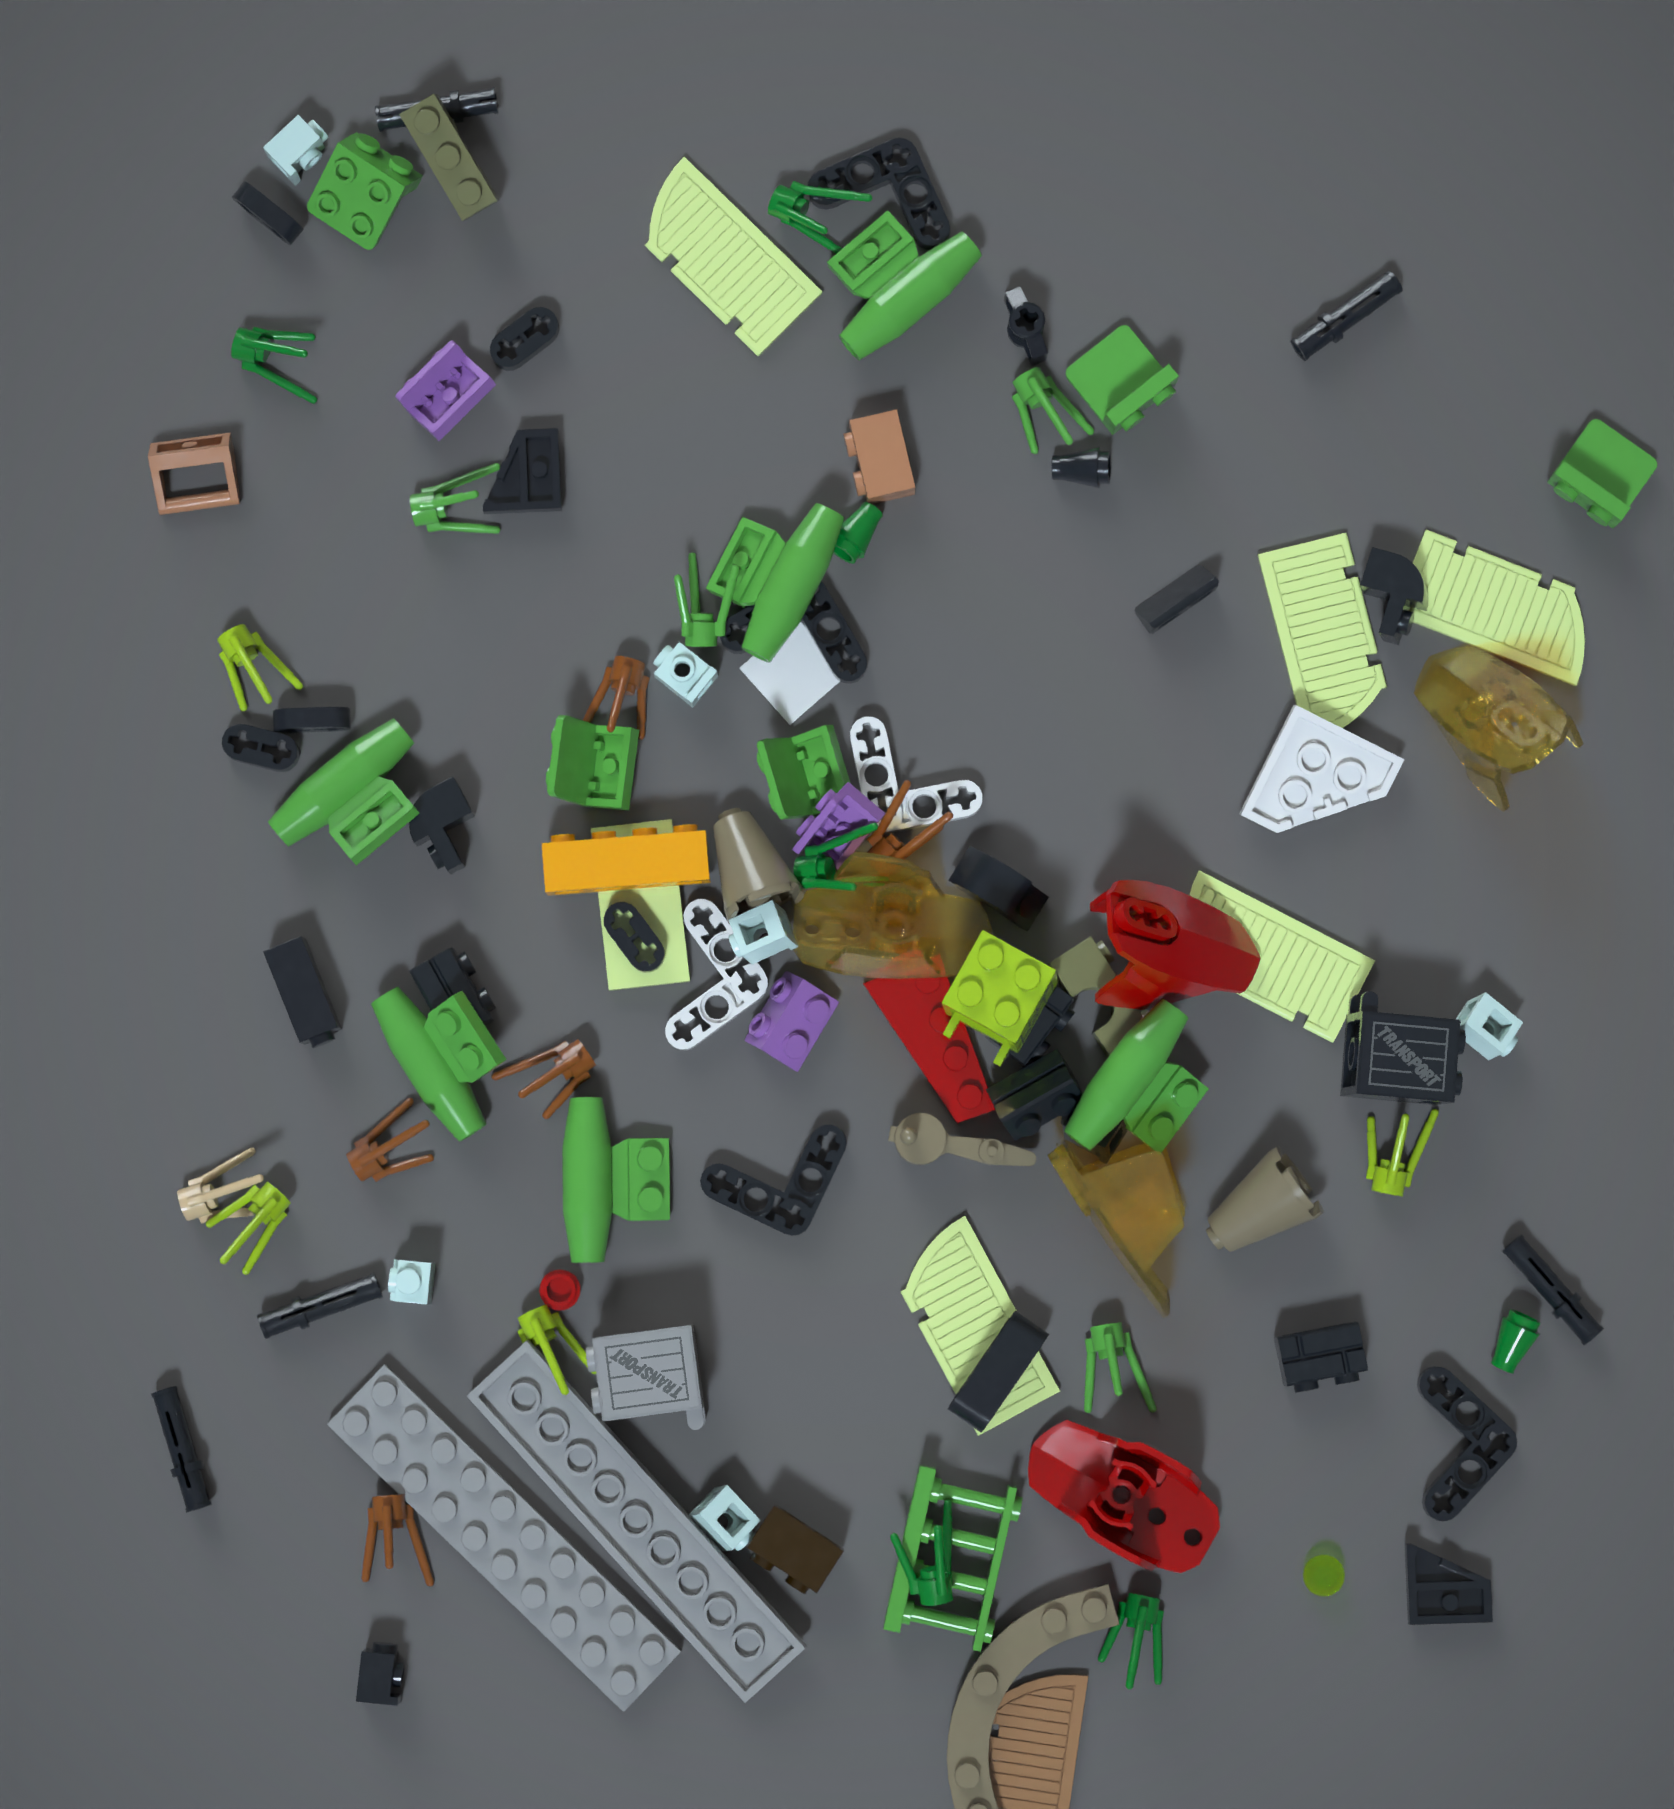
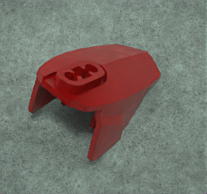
(1172, 946)
(1112, 1489)

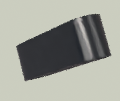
(998, 1371)

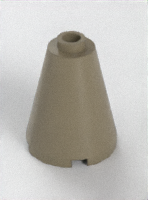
(750, 865)
(1263, 1204)

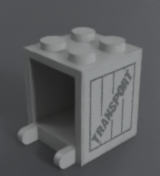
(647, 1374)

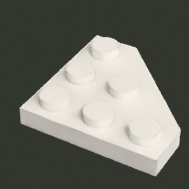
(1317, 773)

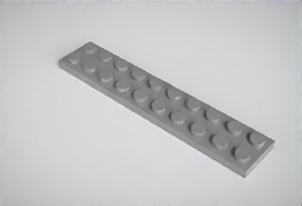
(637, 1522)
(504, 1537)

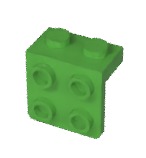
(362, 189)
(1121, 379)
(1603, 473)
(592, 764)
(801, 770)

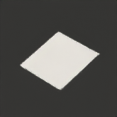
(794, 676)

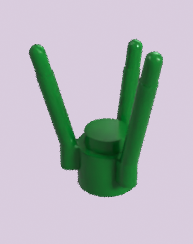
(792, 208)
(255, 346)
(817, 870)
(935, 1581)
(1140, 1614)

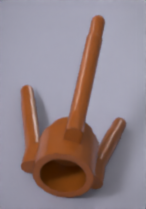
(625, 677)
(892, 845)
(572, 1062)
(369, 1158)
(389, 1514)

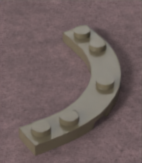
(994, 1673)

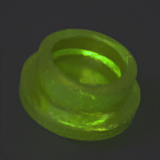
(1323, 1575)

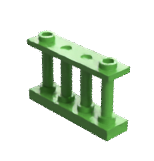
(920, 1529)

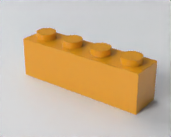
(627, 861)

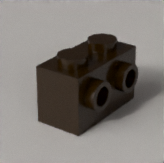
(794, 1549)

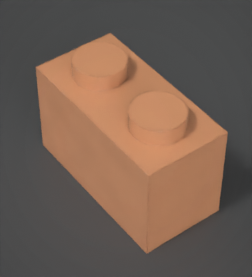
(880, 456)

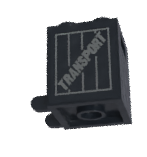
(1400, 1055)

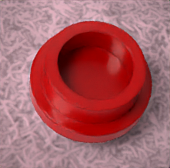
(560, 1289)

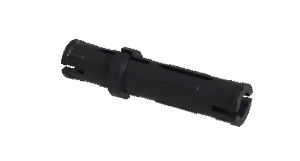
(456, 104)
(1308, 342)
(1553, 1290)
(273, 1323)
(181, 1449)

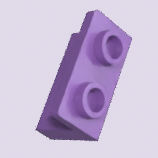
(444, 390)
(838, 815)
(791, 1020)

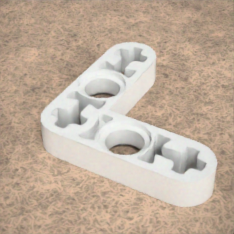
(905, 816)
(726, 988)

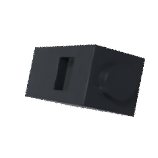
(303, 992)

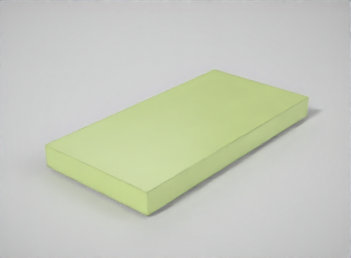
(662, 912)

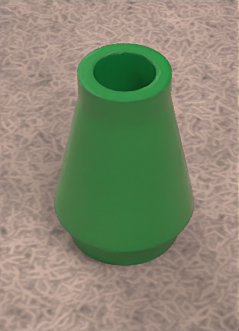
(857, 533)
(1514, 1340)

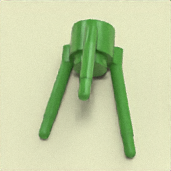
(1036, 391)
(431, 504)
(699, 627)
(1108, 1342)

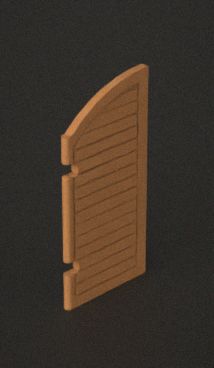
(1037, 1742)

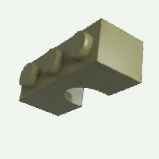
(449, 157)
(1086, 969)

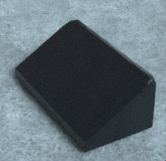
(1176, 598)

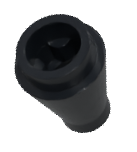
(1083, 467)

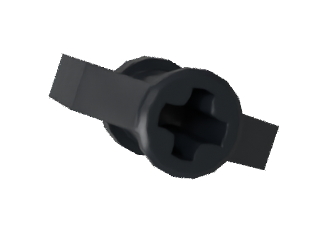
(1026, 325)

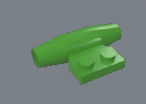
(896, 281)
(777, 575)
(352, 796)
(441, 1055)
(1139, 1085)
(605, 1180)

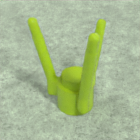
(241, 647)
(1390, 1175)
(266, 1206)
(539, 1327)

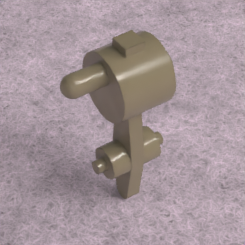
(923, 1139)

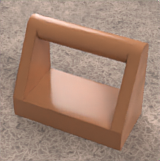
(192, 453)

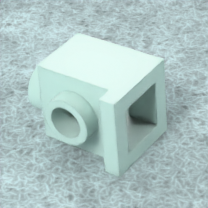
(296, 147)
(693, 685)
(752, 924)
(1499, 1025)
(411, 1281)
(740, 1519)

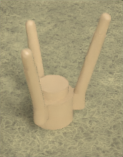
(200, 1199)

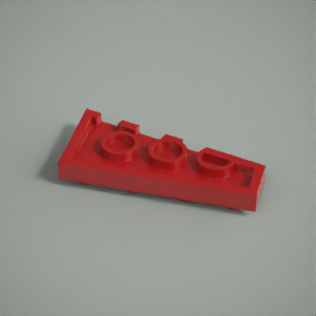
(919, 1020)

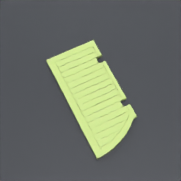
(727, 259)
(1500, 608)
(1323, 628)
(1297, 963)
(966, 1314)

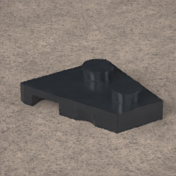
(529, 475)
(1444, 1591)

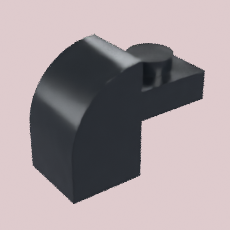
(1401, 584)
(441, 810)
(998, 887)

